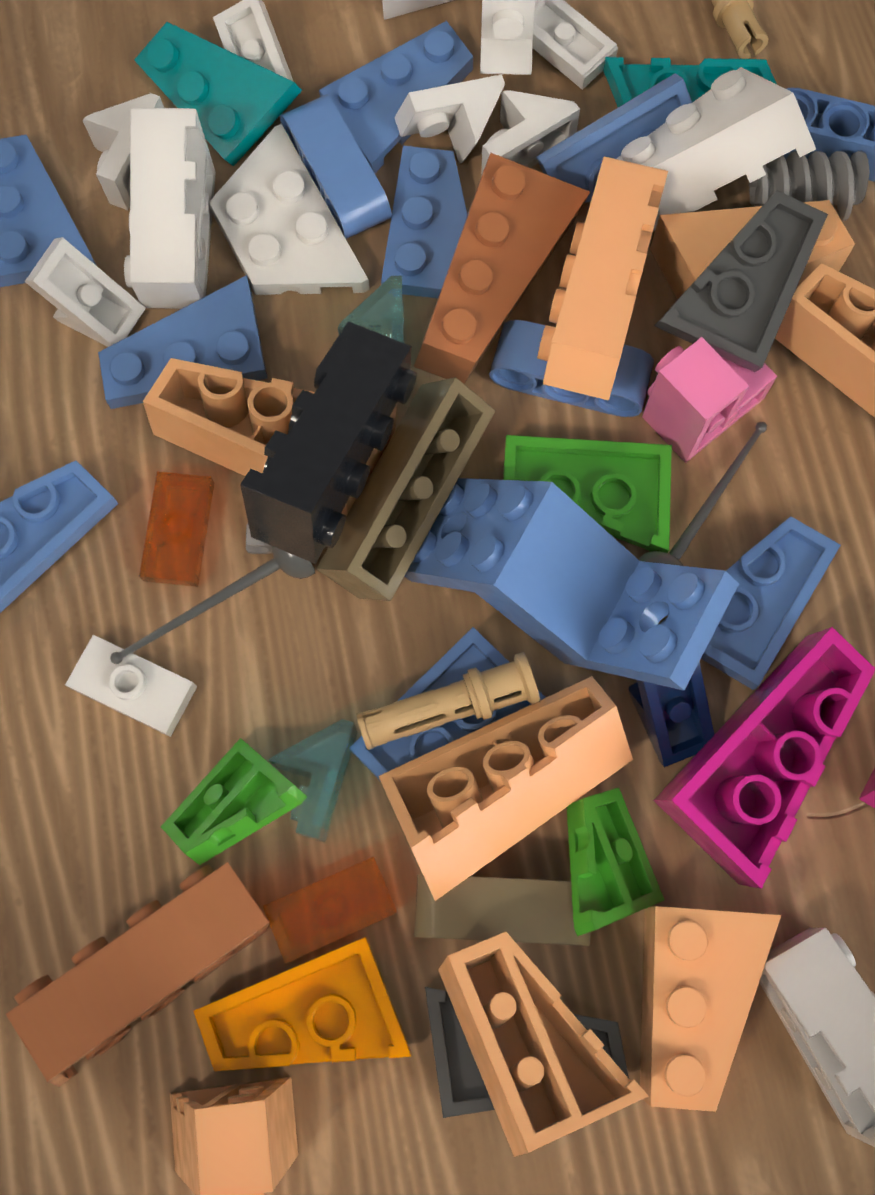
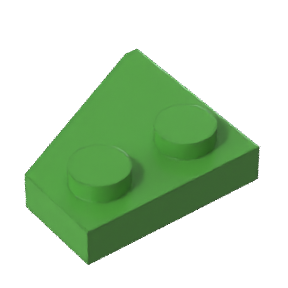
(231, 804)
(607, 863)

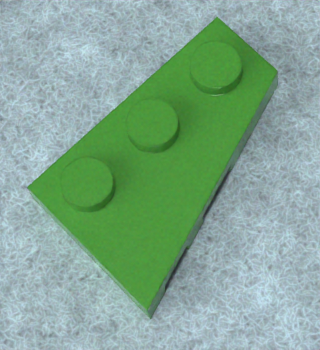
(613, 482)

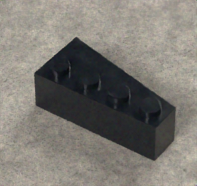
(328, 443)

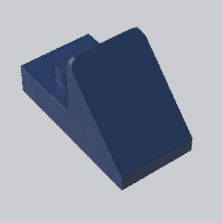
(674, 718)

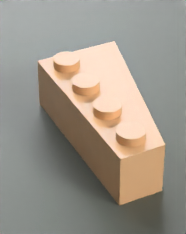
(601, 280)
(834, 332)
(224, 414)
(504, 781)

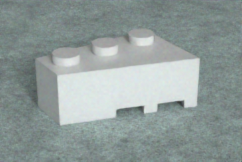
(720, 139)
(169, 207)
(829, 1020)

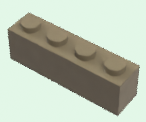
(407, 489)

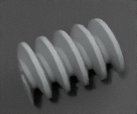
(815, 179)

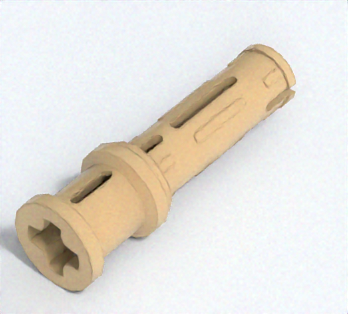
(475, 695)

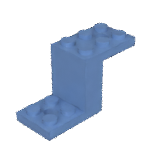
(572, 581)

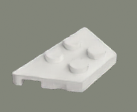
(283, 224)

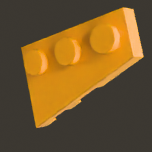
(309, 1014)

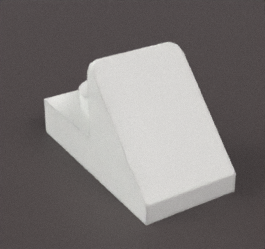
(507, 36)
(457, 107)
(530, 126)
(112, 135)
(84, 294)

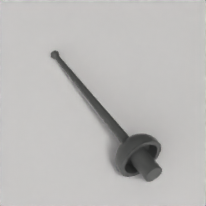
(682, 544)
(288, 563)

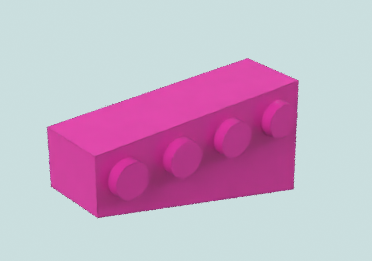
(757, 768)

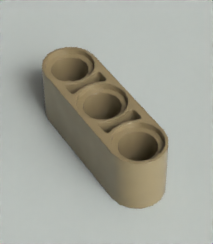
(489, 906)

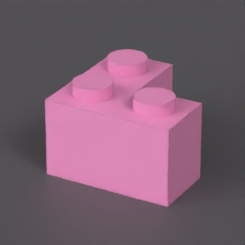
(701, 396)

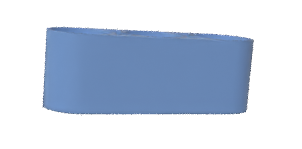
(838, 125)
(337, 165)
(518, 369)

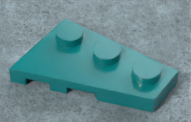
(633, 79)
(229, 92)

